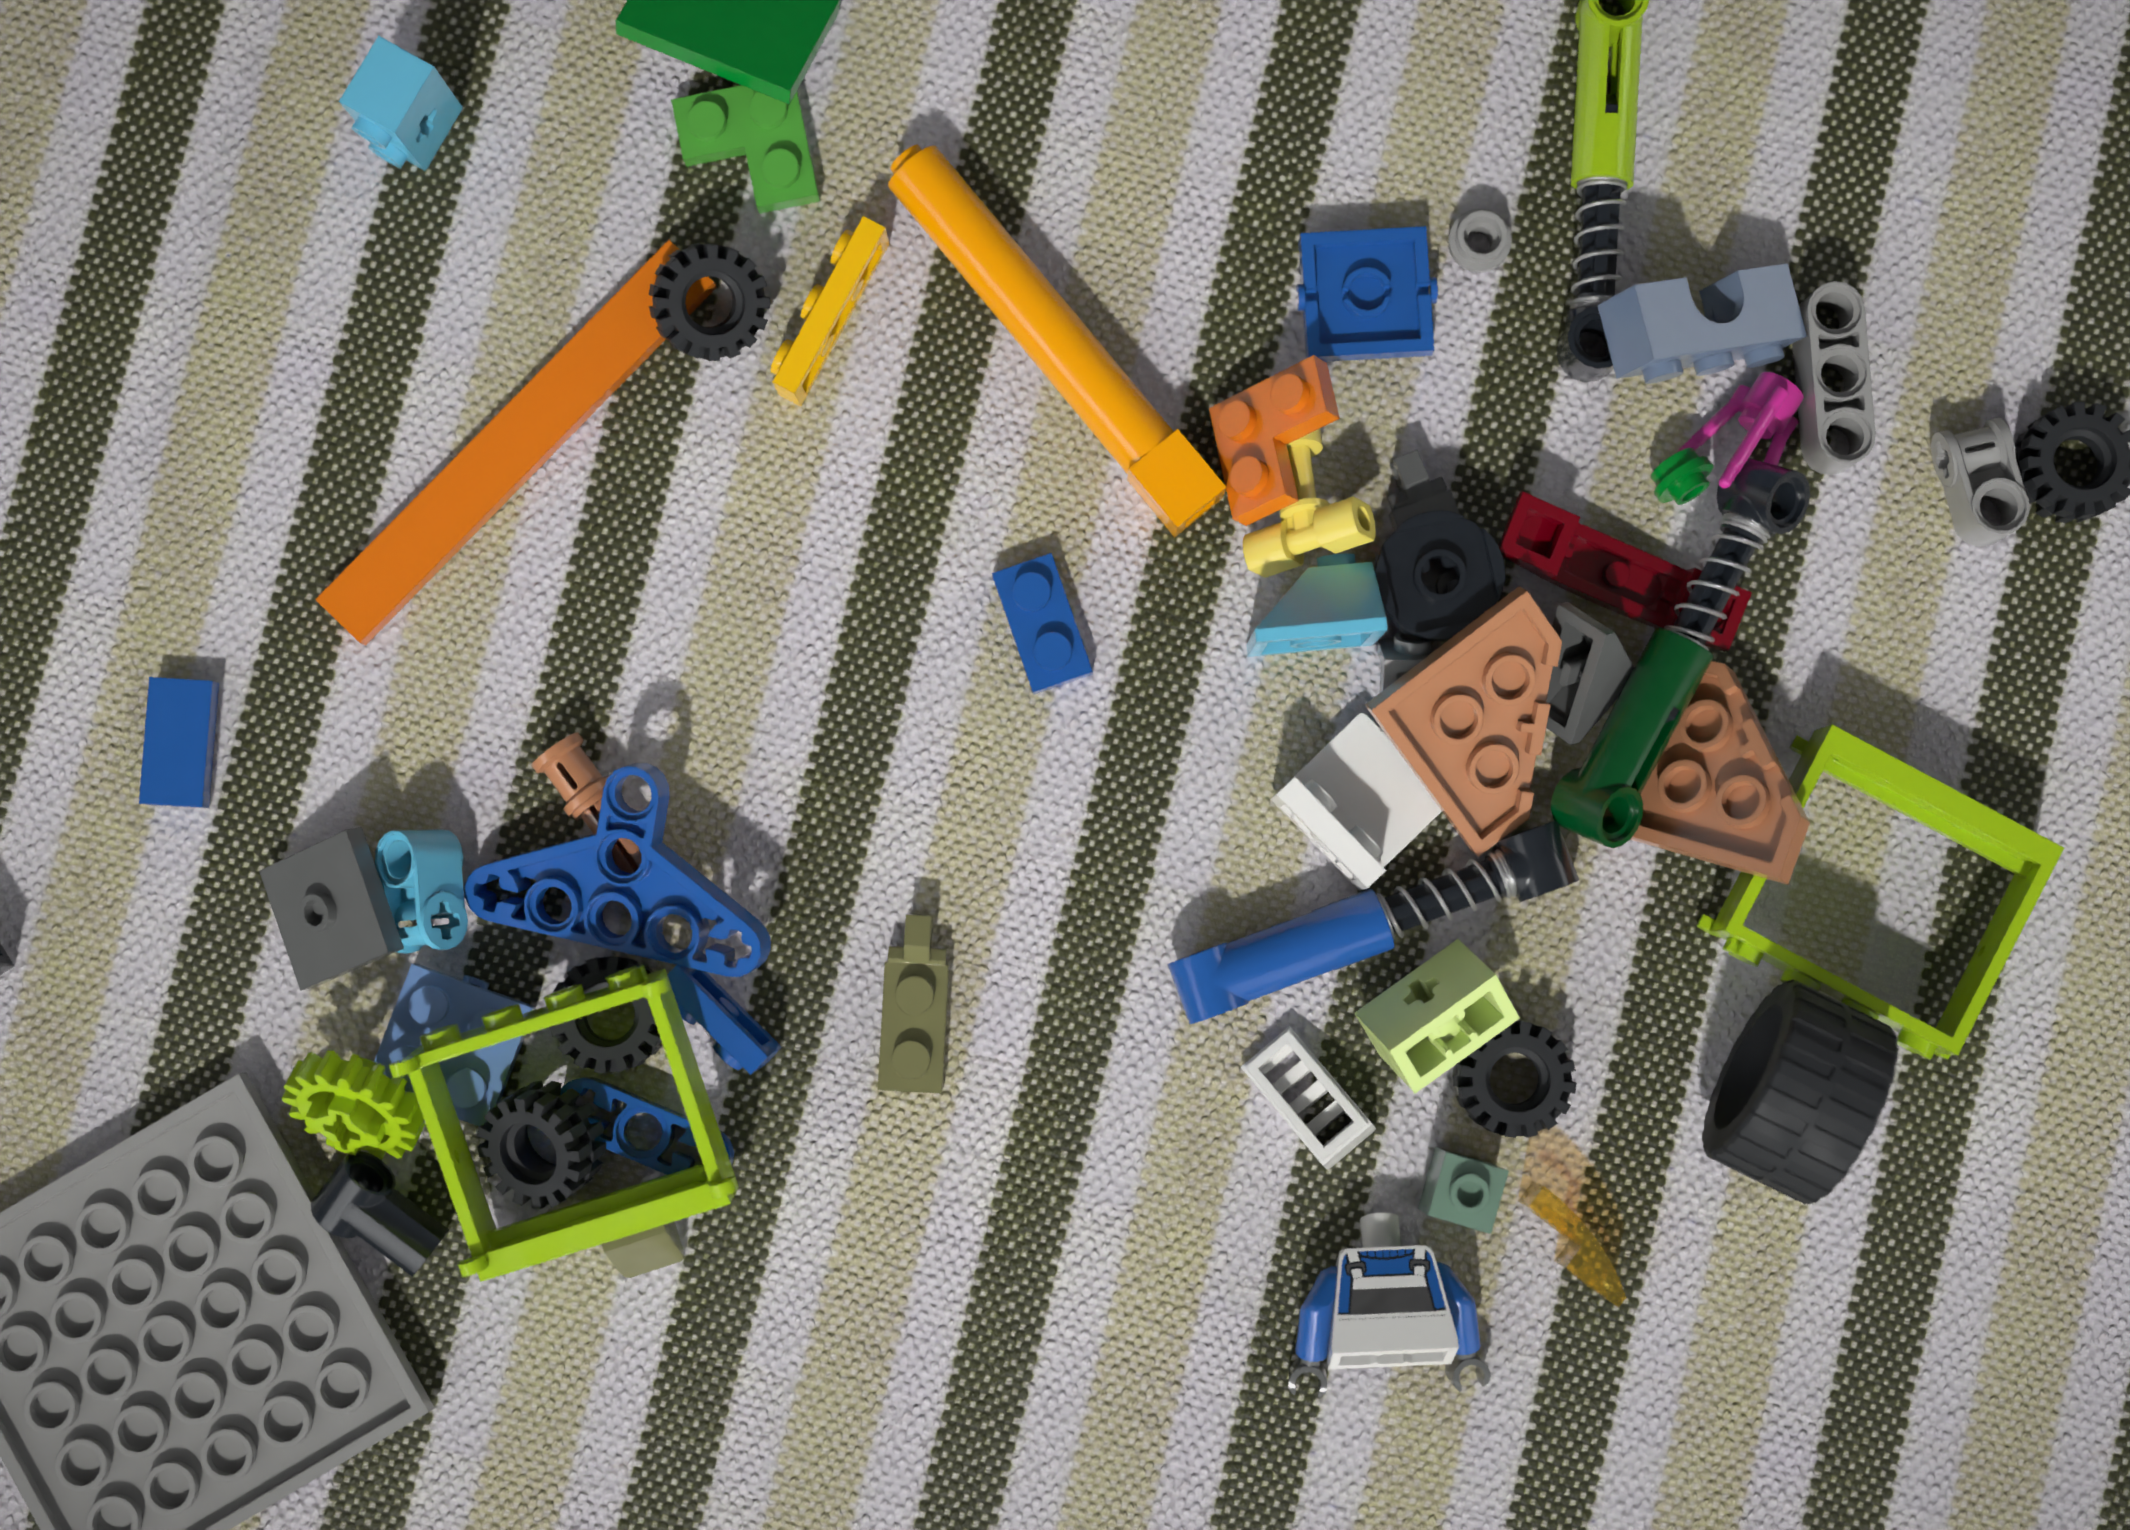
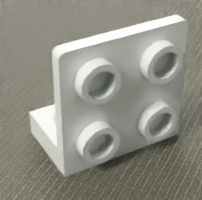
(1358, 802)

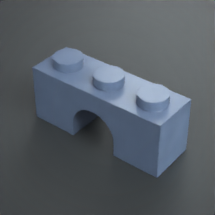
(1660, 332)

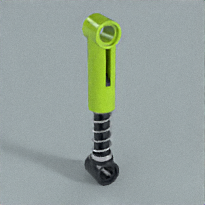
(1601, 168)

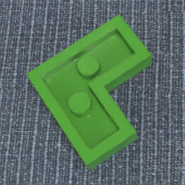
(751, 124)

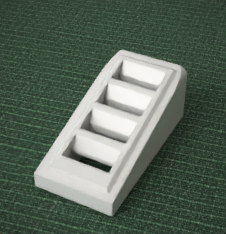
(1344, 1140)

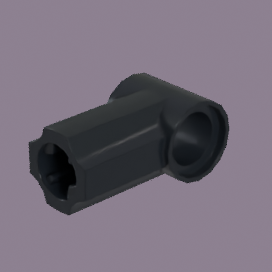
(364, 1203)

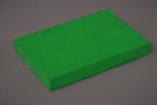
(745, 41)

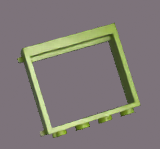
(1945, 812)
(594, 1220)

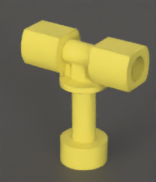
(1309, 521)

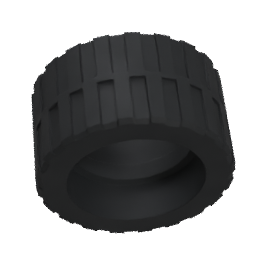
(1800, 1092)

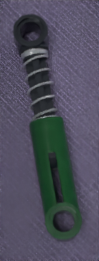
(1605, 793)

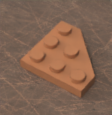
(1477, 718)
(1723, 788)

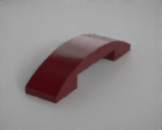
(1606, 569)

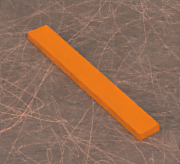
(502, 456)

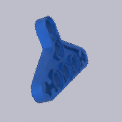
(591, 879)

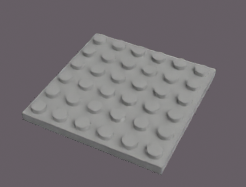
(186, 1331)

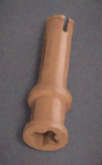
(582, 790)

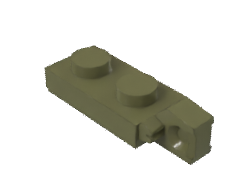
(914, 1012)

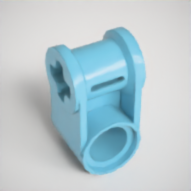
(422, 884)

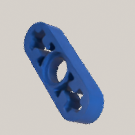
(606, 1098)

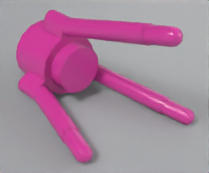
(1765, 411)

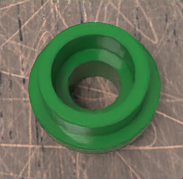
(1681, 477)

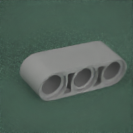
(1848, 354)

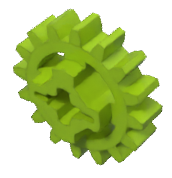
(354, 1105)

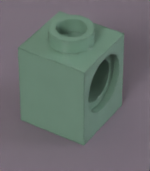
(1463, 1190)

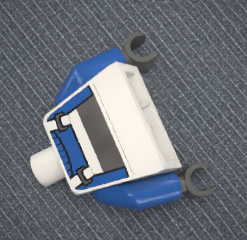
(1387, 1311)

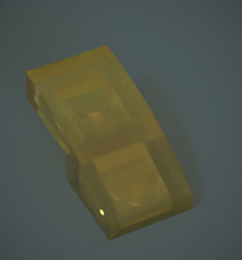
(1582, 1253)

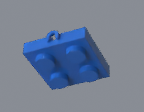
(1366, 294)

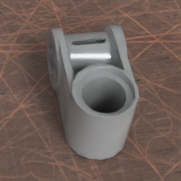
(1979, 468)

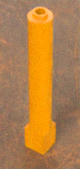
(1156, 458)

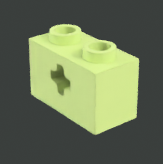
(1437, 1015)

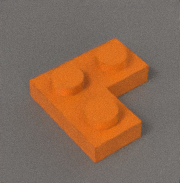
(1255, 433)

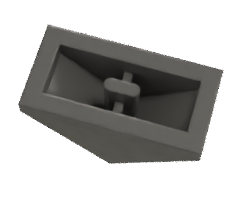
(1588, 674)

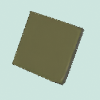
(645, 1250)

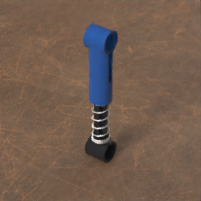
(1365, 925)

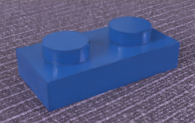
(1042, 623)
(737, 1035)

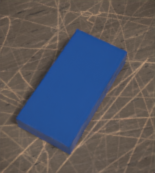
(179, 742)

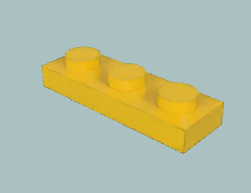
(829, 310)

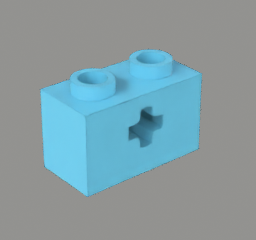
(400, 105)

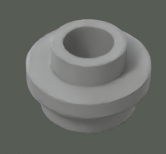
(1485, 223)

